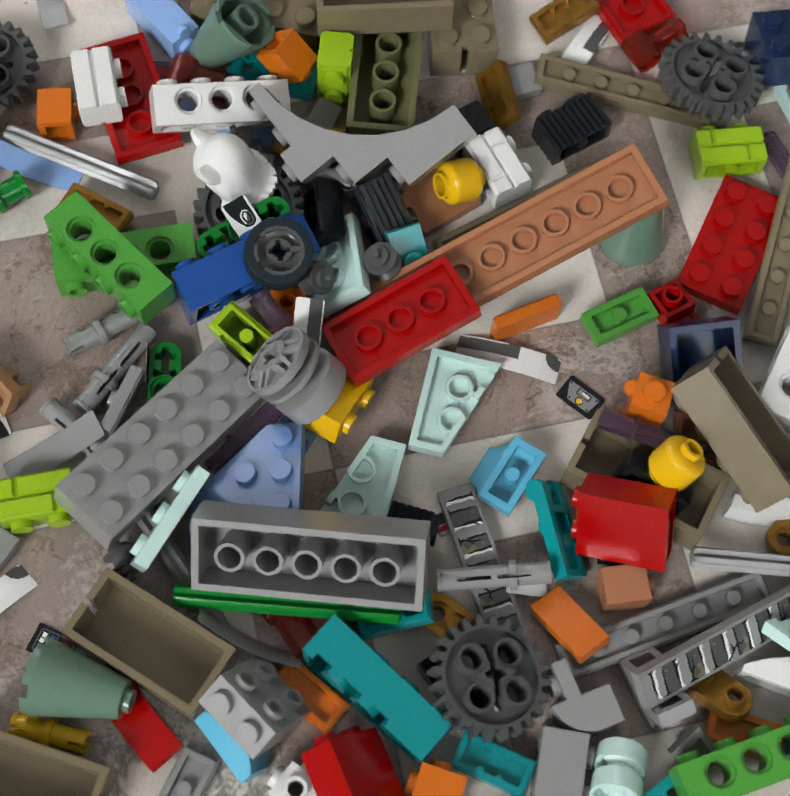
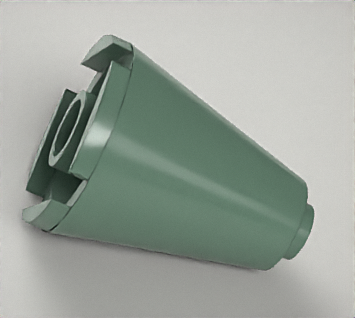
(232, 32)
(637, 243)
(73, 685)

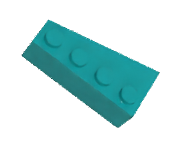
(375, 689)

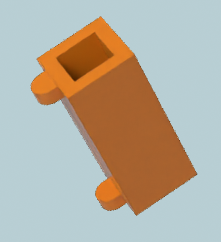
(648, 397)

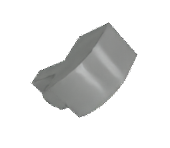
(586, 712)
(668, 713)

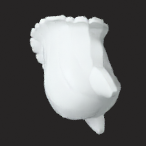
(232, 167)

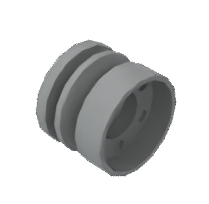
(296, 375)

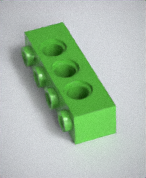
(78, 217)
(174, 240)
(692, 777)

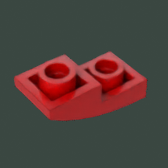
(673, 303)
(148, 732)

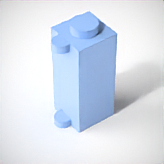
(165, 24)

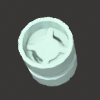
(618, 768)

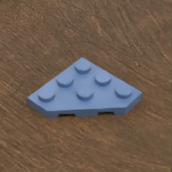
(262, 472)

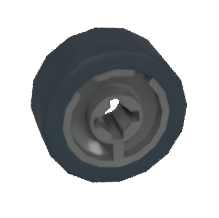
(264, 266)

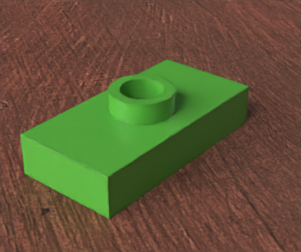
(619, 316)

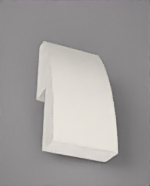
(742, 512)

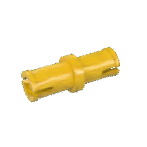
(50, 733)

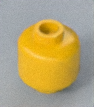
(459, 181)
(676, 462)

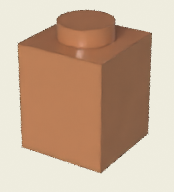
(624, 588)

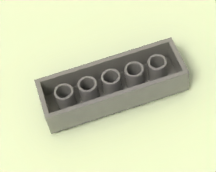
(157, 444)
(310, 555)

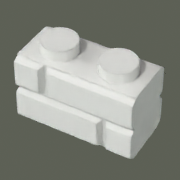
(97, 86)
(504, 172)

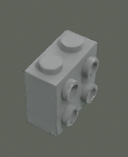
(255, 706)

